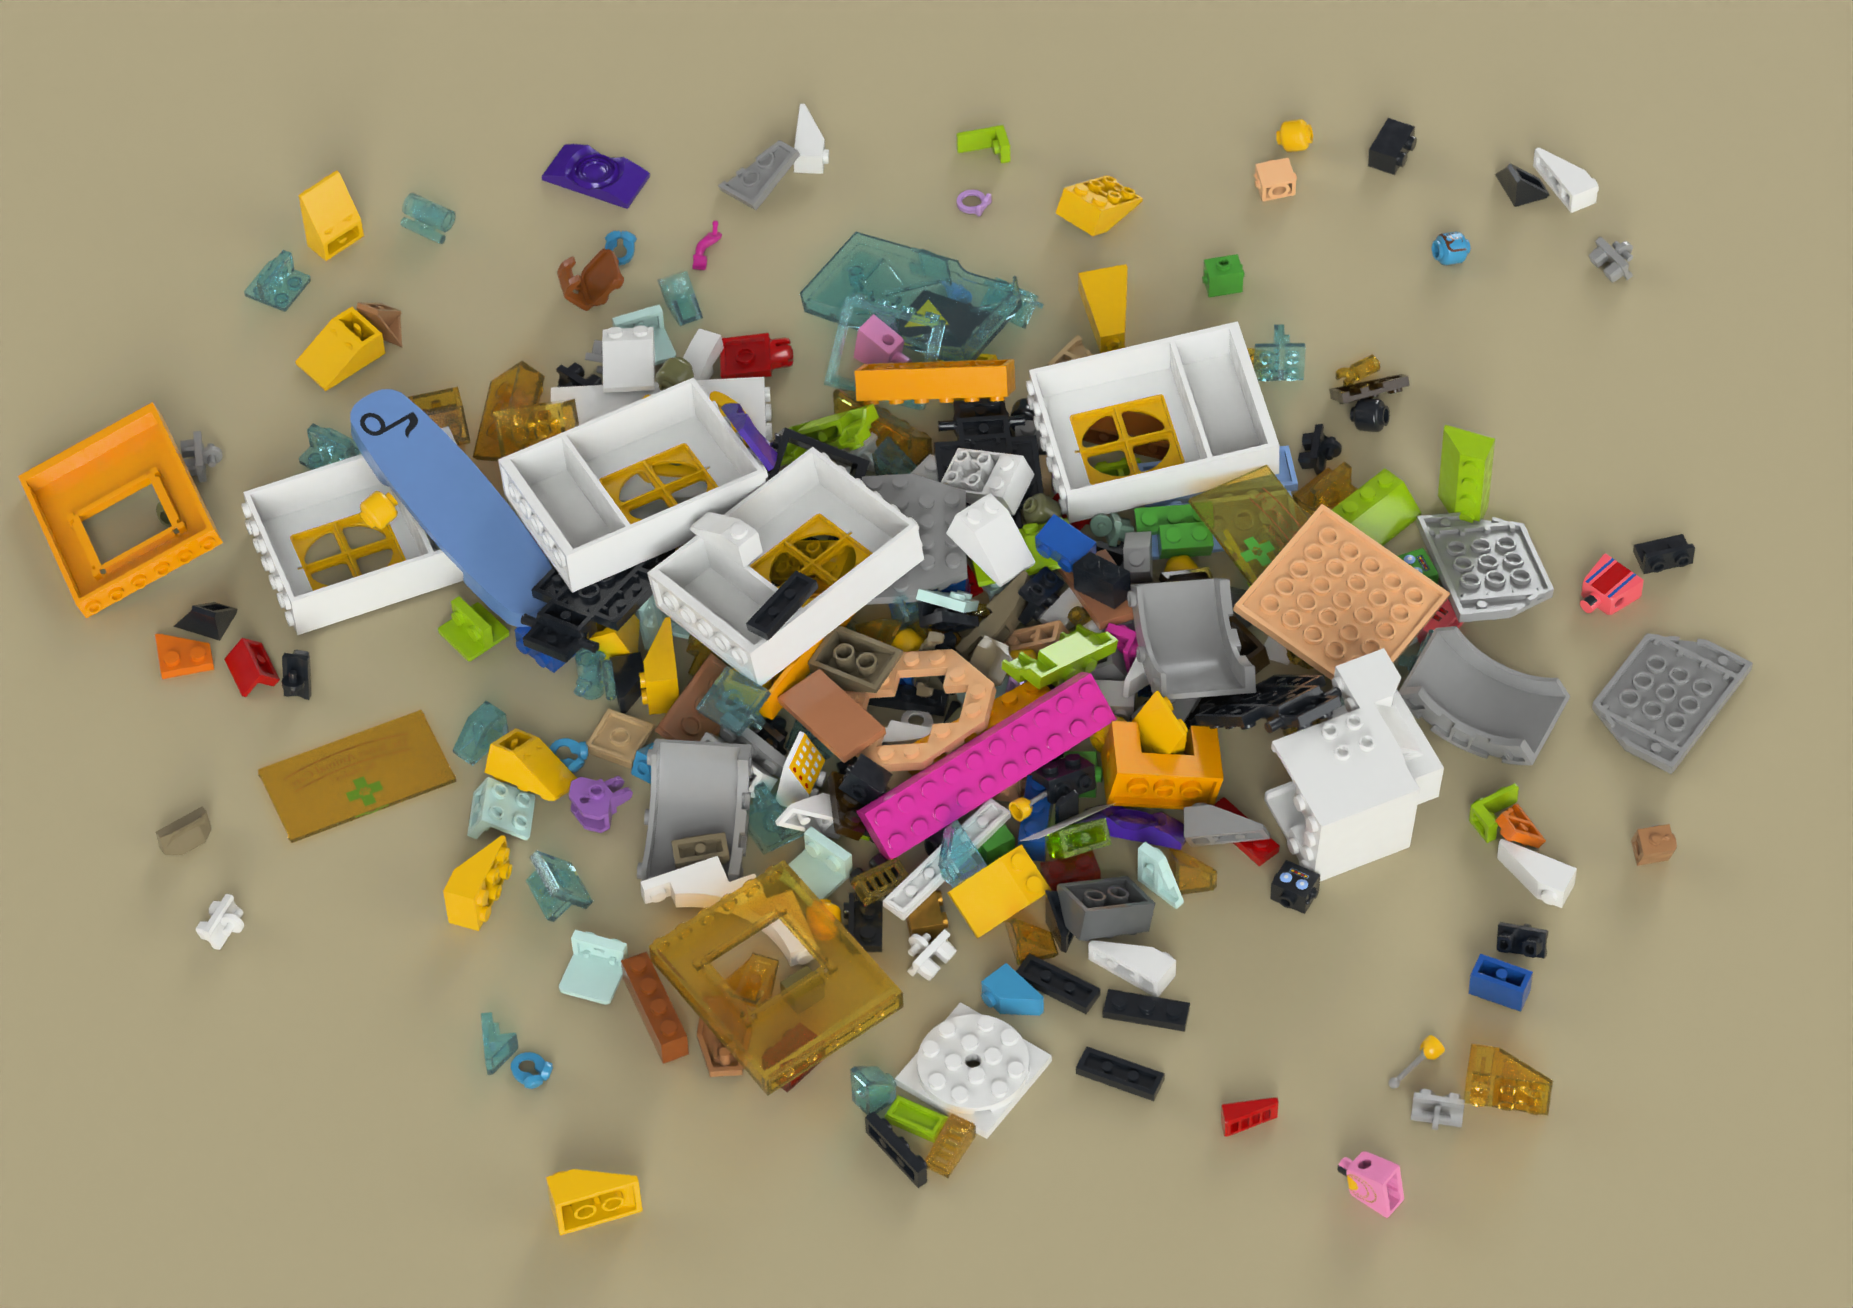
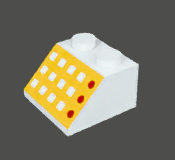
(801, 772)

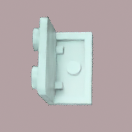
(653, 318)
(594, 967)

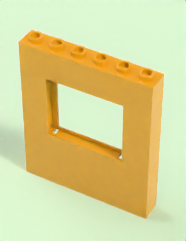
(97, 476)

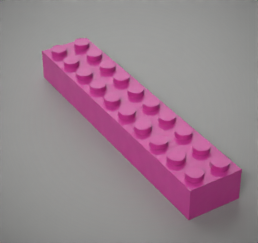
(986, 765)

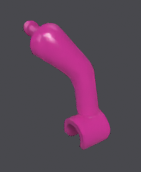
(699, 260)

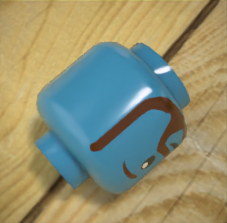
(1450, 248)

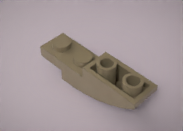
(1003, 617)

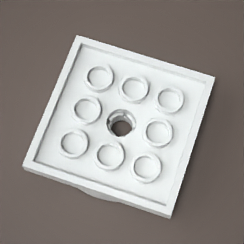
(977, 1093)

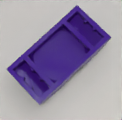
(596, 175)
(750, 434)
(1141, 826)

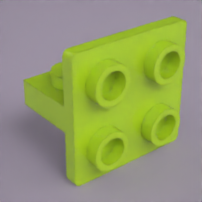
(472, 629)

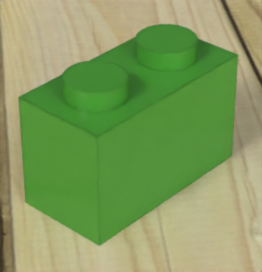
(1184, 539)

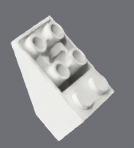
(990, 472)

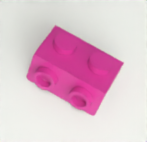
(1126, 644)

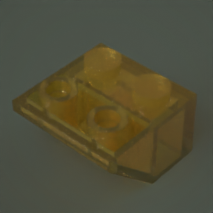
(445, 410)

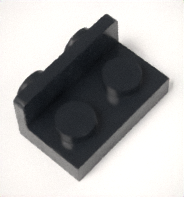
(1664, 554)
(944, 619)
(865, 923)

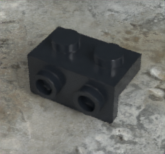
(1039, 593)
(1066, 775)

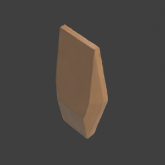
(716, 1055)

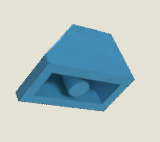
(1011, 993)

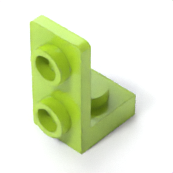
(985, 138)
(1483, 810)

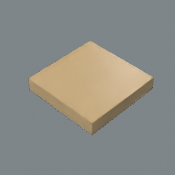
(619, 737)

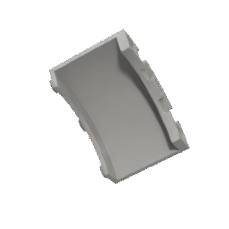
(1189, 639)
(1481, 701)
(695, 793)

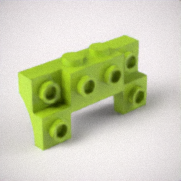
(839, 430)
(1063, 659)

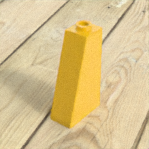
(1105, 304)

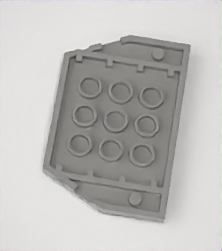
(933, 508)
(1485, 566)
(1668, 696)

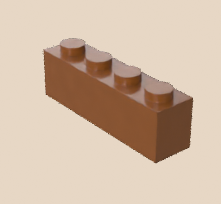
(1136, 424)
(655, 1007)

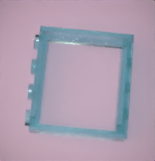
(883, 307)

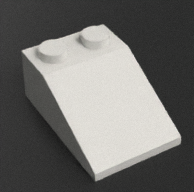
(628, 359)
(991, 539)

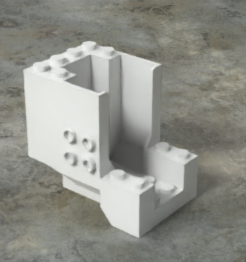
(1355, 774)

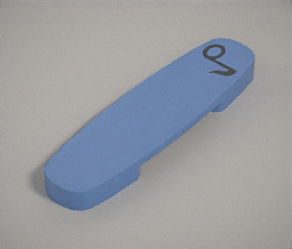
(451, 502)

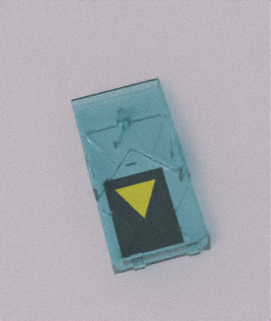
(881, 269)

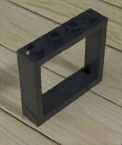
(779, 444)

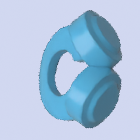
(628, 242)
(579, 749)
(531, 1081)

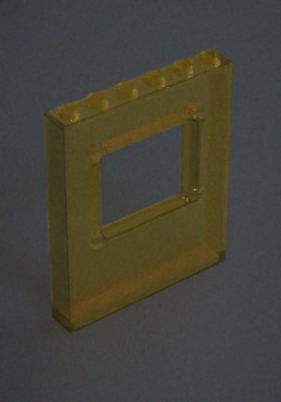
(804, 1019)

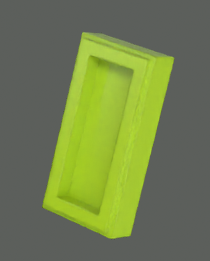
(915, 1118)

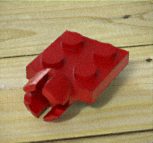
(754, 356)

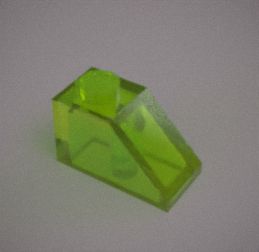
(1078, 838)

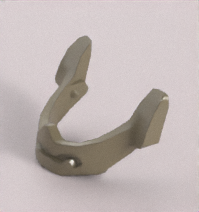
(921, 683)

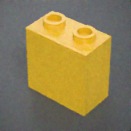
(618, 642)

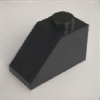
(627, 679)

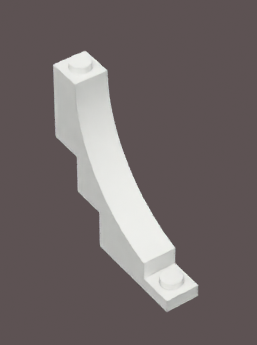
(705, 885)

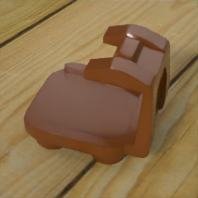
(596, 280)

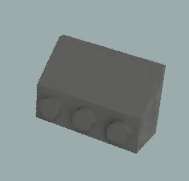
(1105, 908)

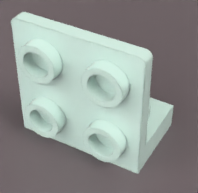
(651, 621)
(501, 808)
(822, 864)

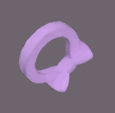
(985, 201)

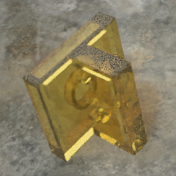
(1327, 489)

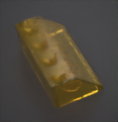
(513, 388)
(911, 441)

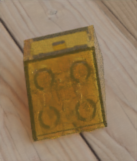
(1505, 1082)

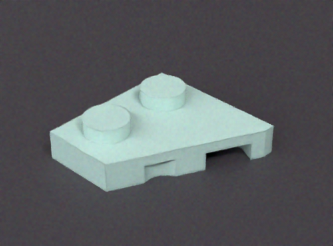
(957, 601)
(1157, 875)

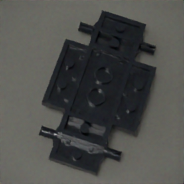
(986, 427)
(571, 618)
(1280, 699)

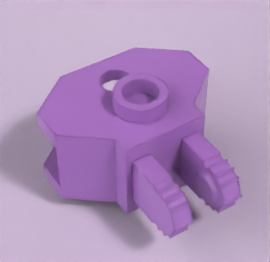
(597, 801)

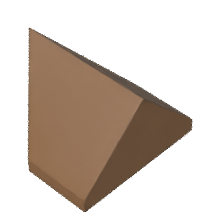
(384, 319)

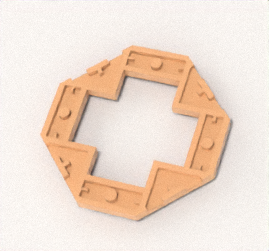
(944, 737)

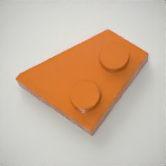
(182, 656)
(1519, 828)

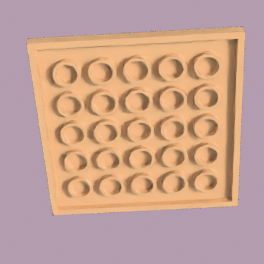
(1339, 596)

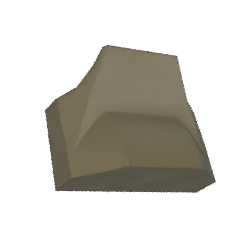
(989, 658)
(184, 833)
(699, 848)

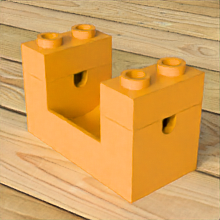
(1160, 779)

